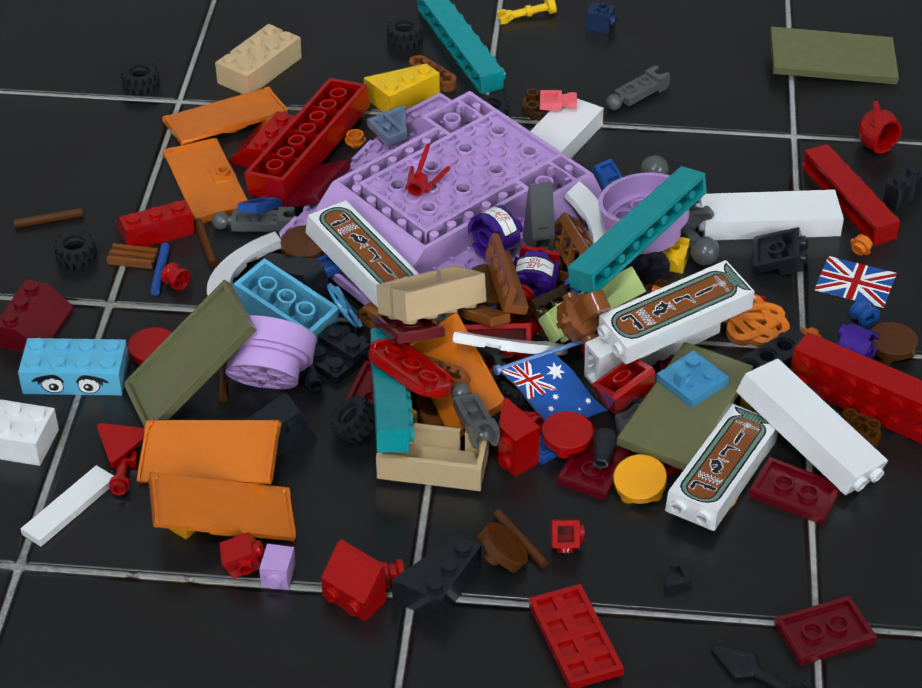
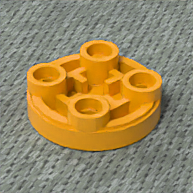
(640, 479)

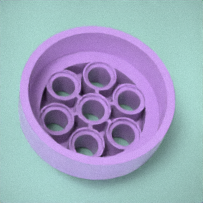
(625, 195)
(272, 354)

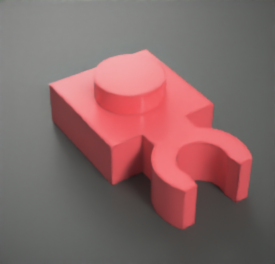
(555, 100)

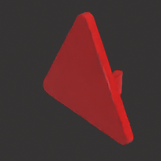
(119, 440)

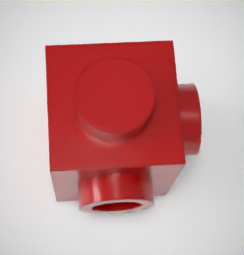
(566, 534)
(241, 555)

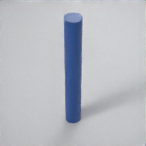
(161, 263)

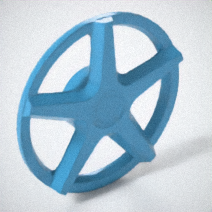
(343, 305)

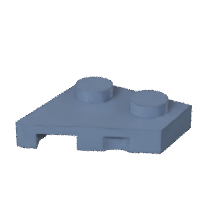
(390, 125)

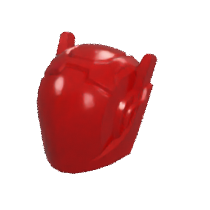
(879, 129)

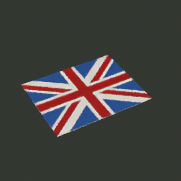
(855, 281)

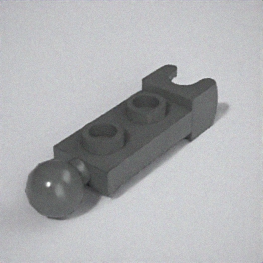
(638, 88)
(261, 222)
(474, 416)

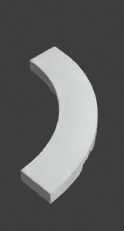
(587, 206)
(236, 261)
(504, 344)

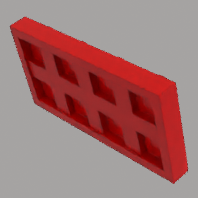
(575, 637)

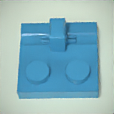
(692, 379)

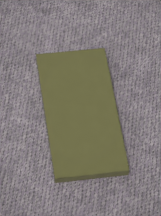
(833, 55)
(190, 355)
(672, 429)

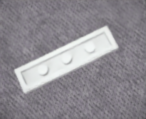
(67, 506)

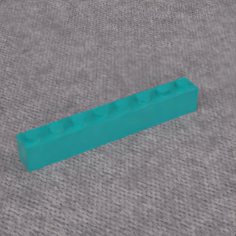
(463, 44)
(637, 230)
(391, 408)

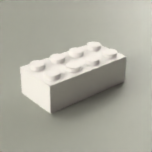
(26, 431)

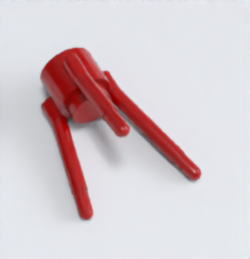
(418, 181)

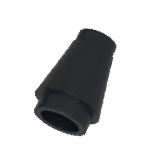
(603, 446)

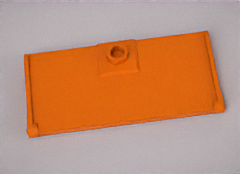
(223, 116)
(205, 178)
(471, 361)
(211, 449)
(221, 507)

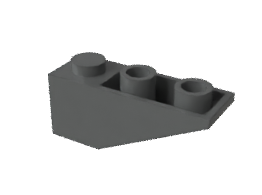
(539, 216)

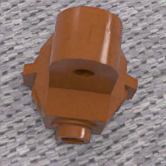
(580, 314)

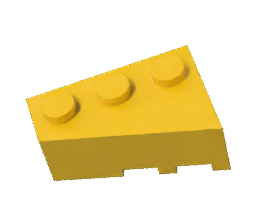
(403, 87)

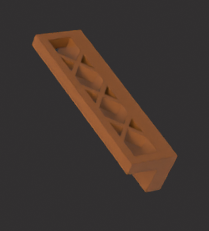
(573, 231)
(505, 277)

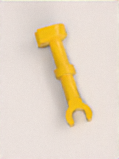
(508, 15)

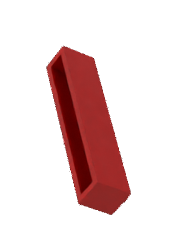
(854, 196)

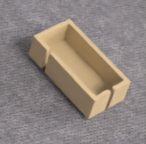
(258, 59)
(425, 298)
(436, 459)

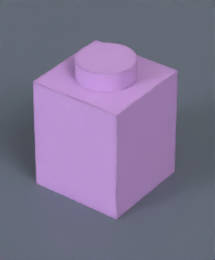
(277, 566)

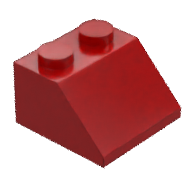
(624, 385)
(517, 439)
(354, 581)

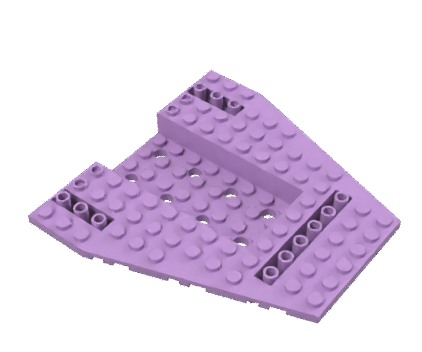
(489, 166)

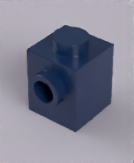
(600, 17)

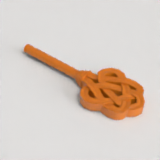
(748, 327)

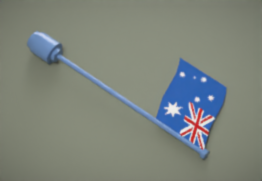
(550, 384)

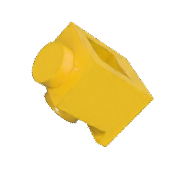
(678, 255)

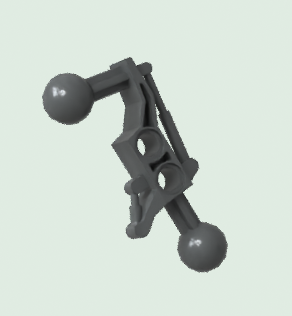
(703, 249)

